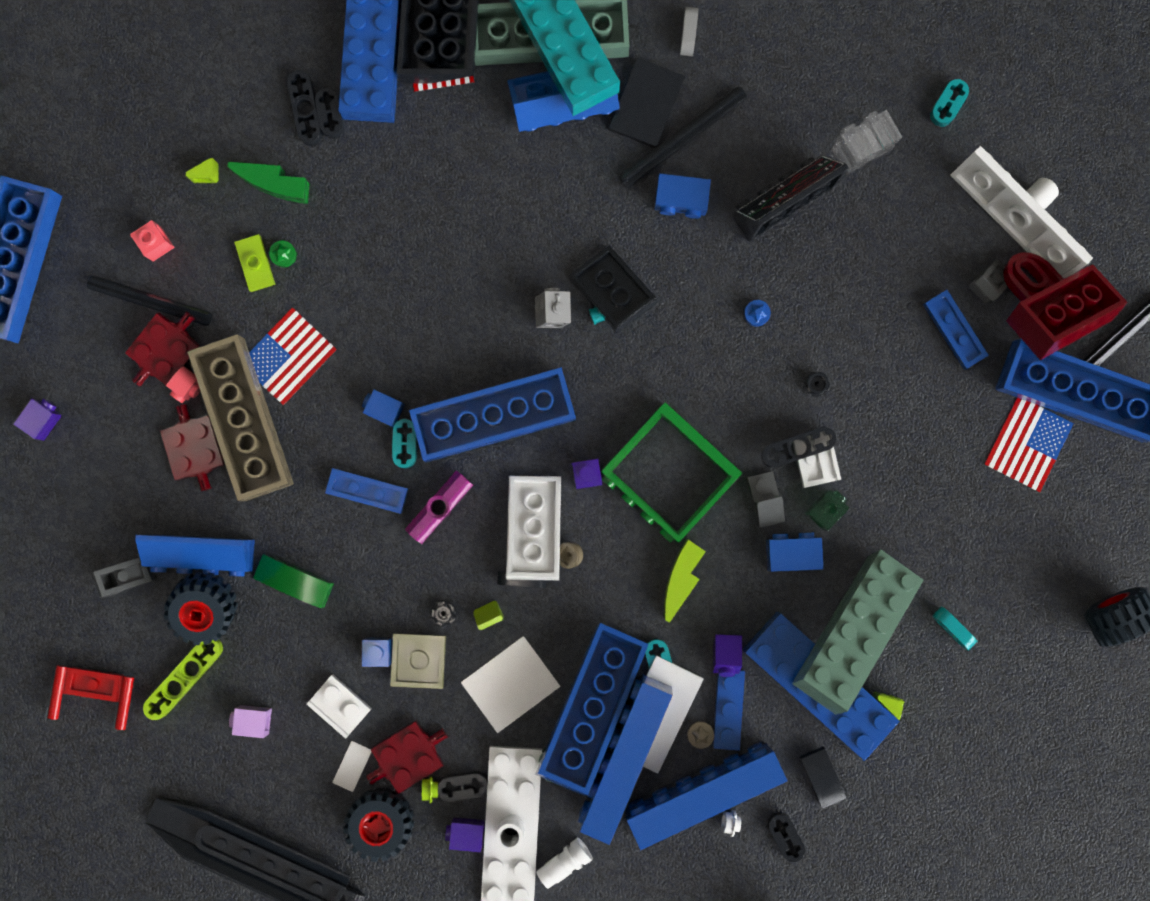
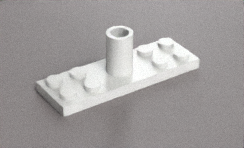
(1021, 211)
(514, 804)

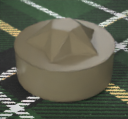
(570, 555)
(700, 734)

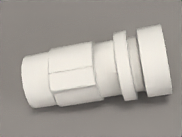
(564, 863)

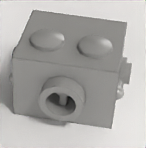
(552, 308)

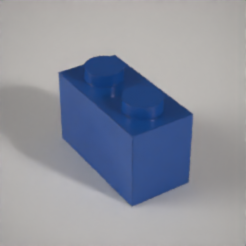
(682, 195)
(795, 553)

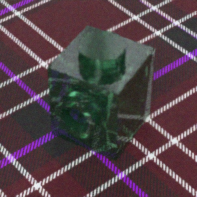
(828, 509)

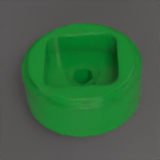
(282, 254)

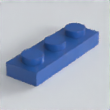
(955, 329)
(366, 491)
(728, 711)

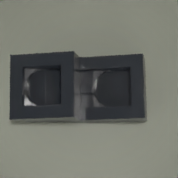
(822, 777)

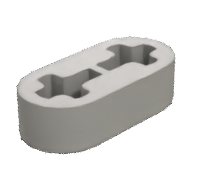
(689, 31)

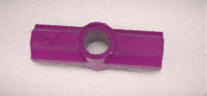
(427, 520)

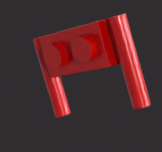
(92, 685)

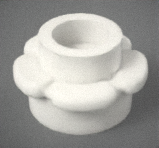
(731, 823)

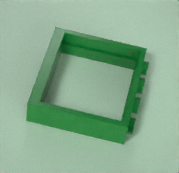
(698, 442)

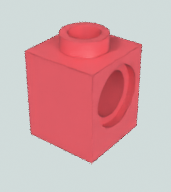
(152, 240)

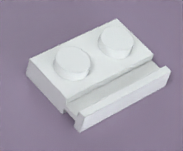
(819, 467)
(339, 706)

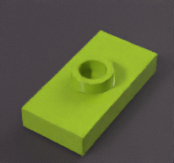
(255, 263)

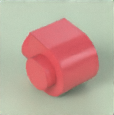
(183, 385)

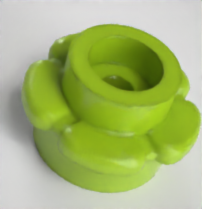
(429, 789)

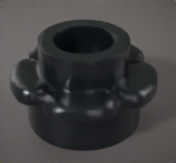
(819, 377)
(450, 611)

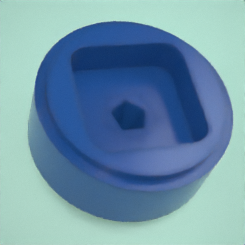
(757, 313)

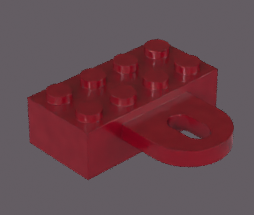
(1058, 308)

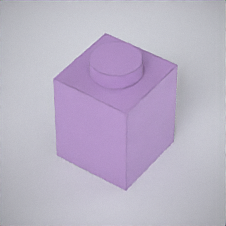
(250, 721)

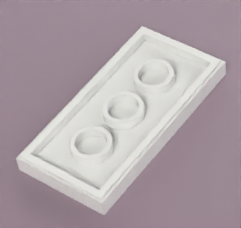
(533, 528)
(684, 689)

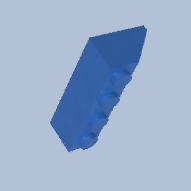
(540, 103)
(196, 553)

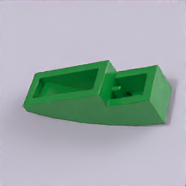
(272, 181)
(293, 581)

